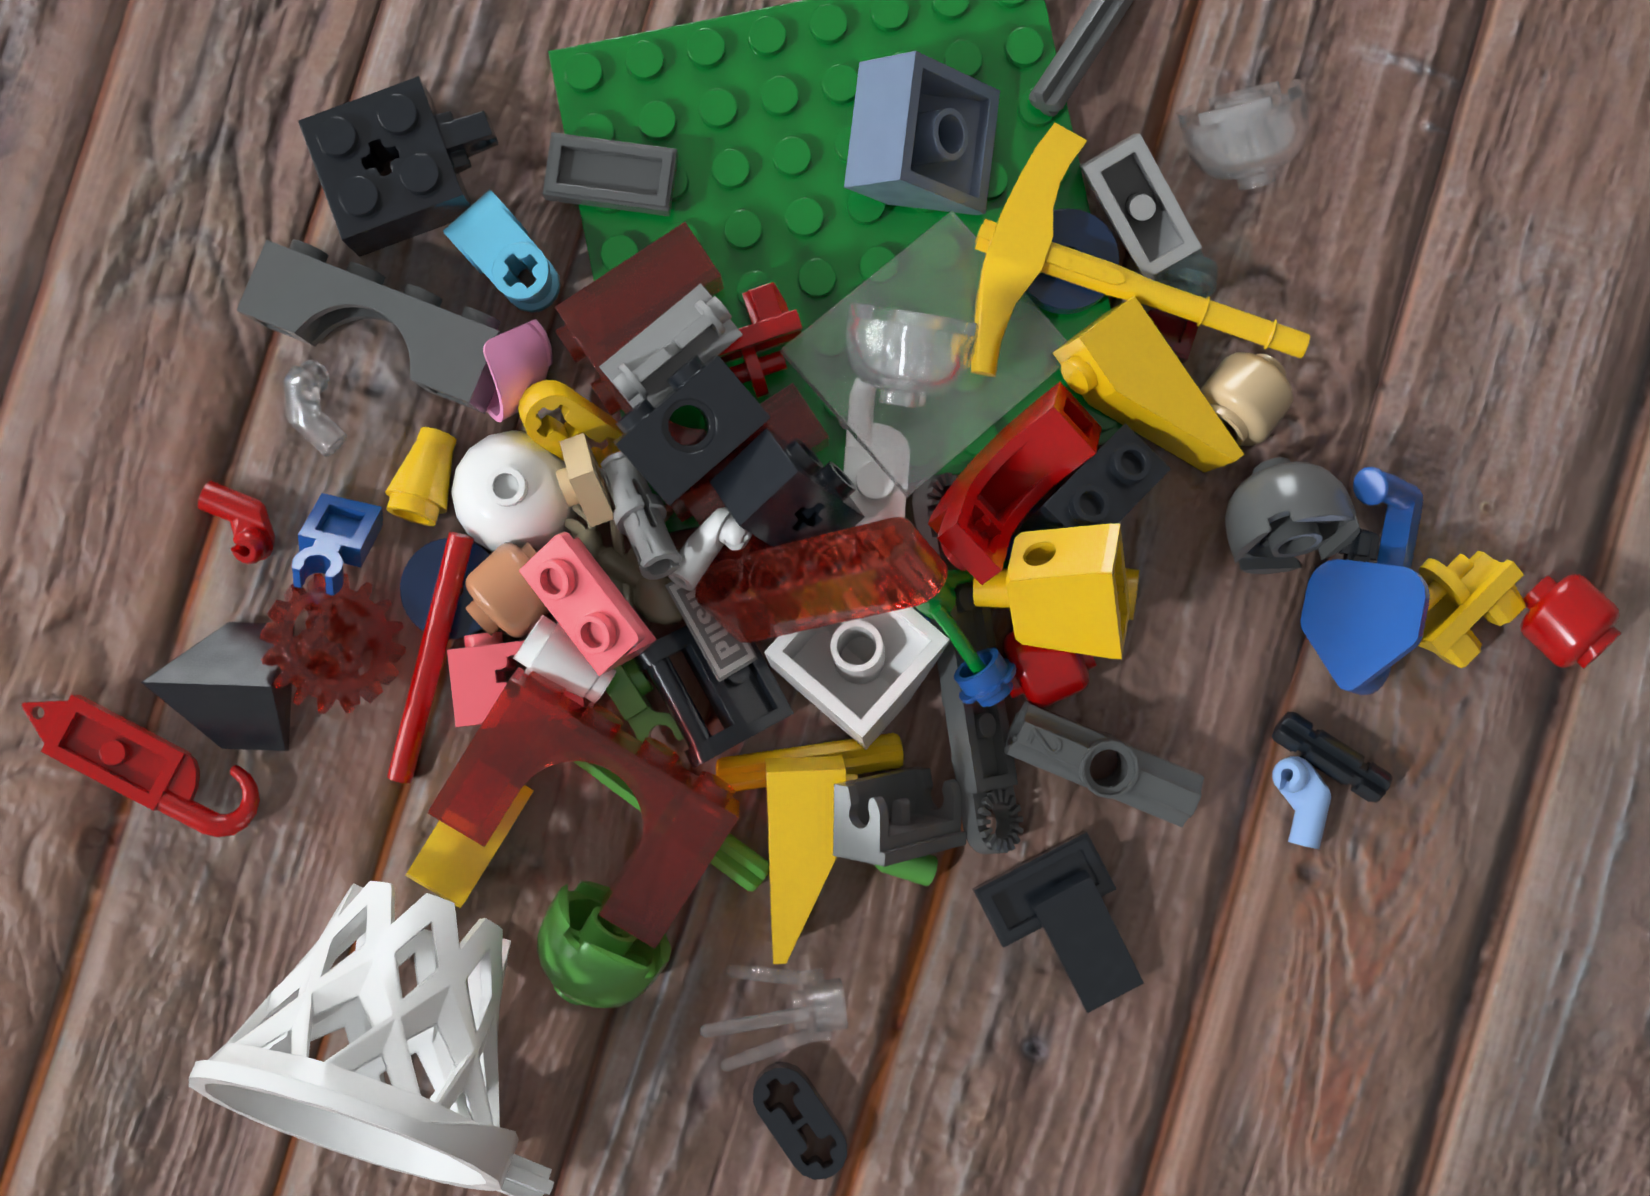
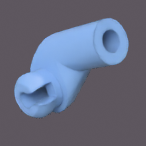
(1307, 796)

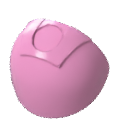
(516, 362)

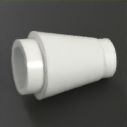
(557, 658)

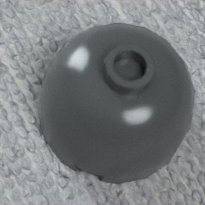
(1288, 513)

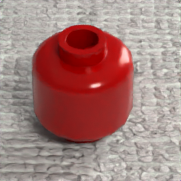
(1569, 620)
(1046, 673)

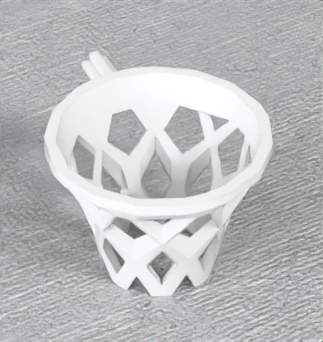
(345, 1100)

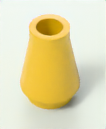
(423, 480)

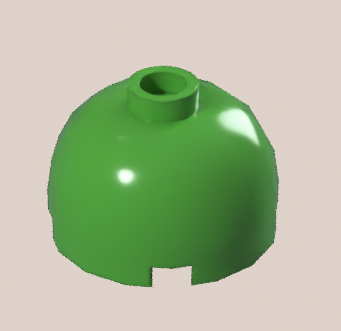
(591, 957)

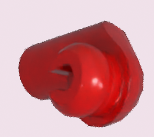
(247, 518)

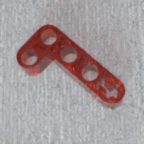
(820, 579)

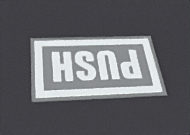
(719, 648)

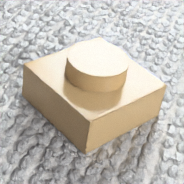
(582, 481)

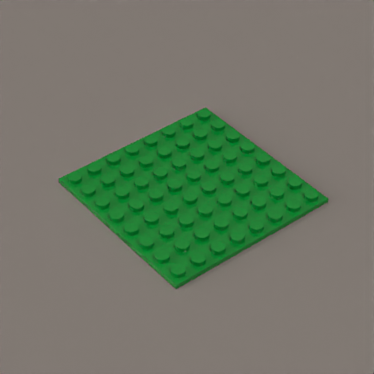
(764, 146)

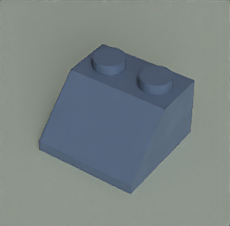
(921, 135)

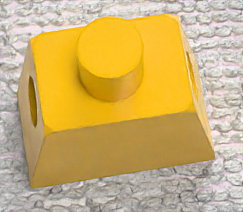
(1065, 590)

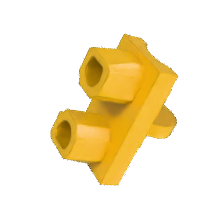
(1461, 597)

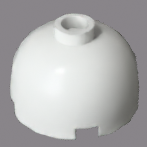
(510, 492)

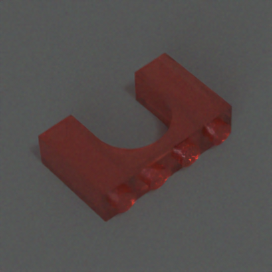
(631, 298)
(540, 727)

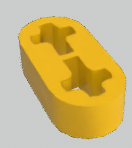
(578, 412)

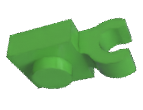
(629, 693)

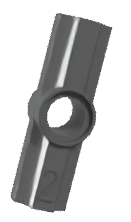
(1139, 776)

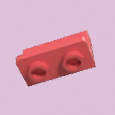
(586, 603)

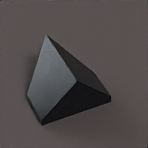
(229, 690)

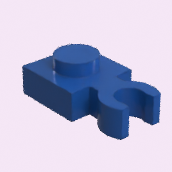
(334, 535)

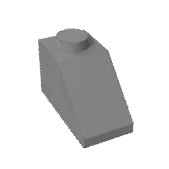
(1140, 206)

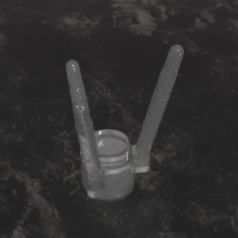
(815, 1009)

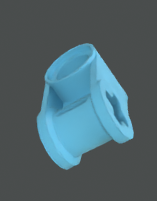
(501, 250)

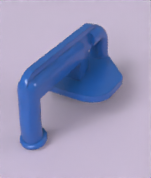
(1367, 612)

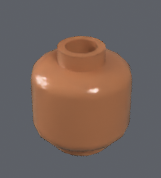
(502, 593)

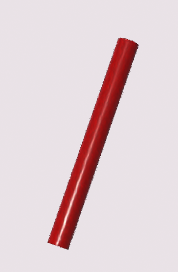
(430, 657)

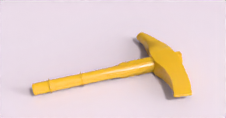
(1023, 247)

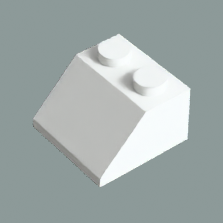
(860, 667)

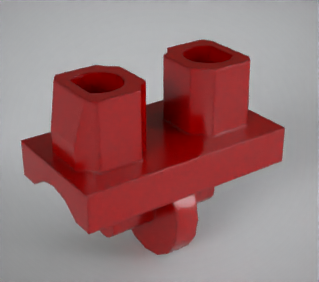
(770, 327)

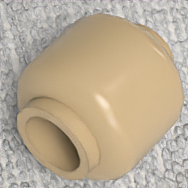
(1249, 395)

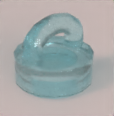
(1192, 274)

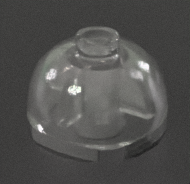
(1247, 132)
(908, 352)

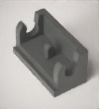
(894, 817)

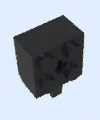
(427, 155)

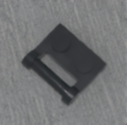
(743, 701)

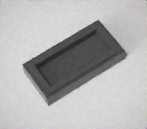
(610, 174)

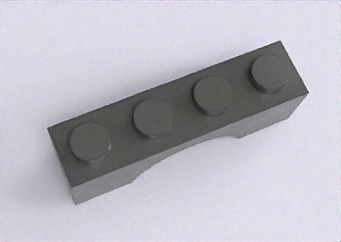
(308, 299)

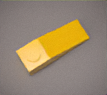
(1138, 380)
(799, 840)

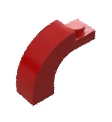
(1010, 478)

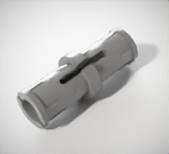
(640, 517)

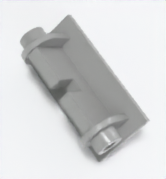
(690, 327)

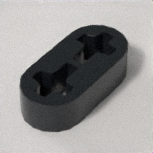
(787, 1129)

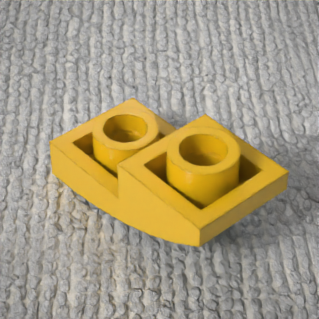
(453, 862)

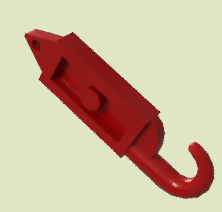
(136, 763)

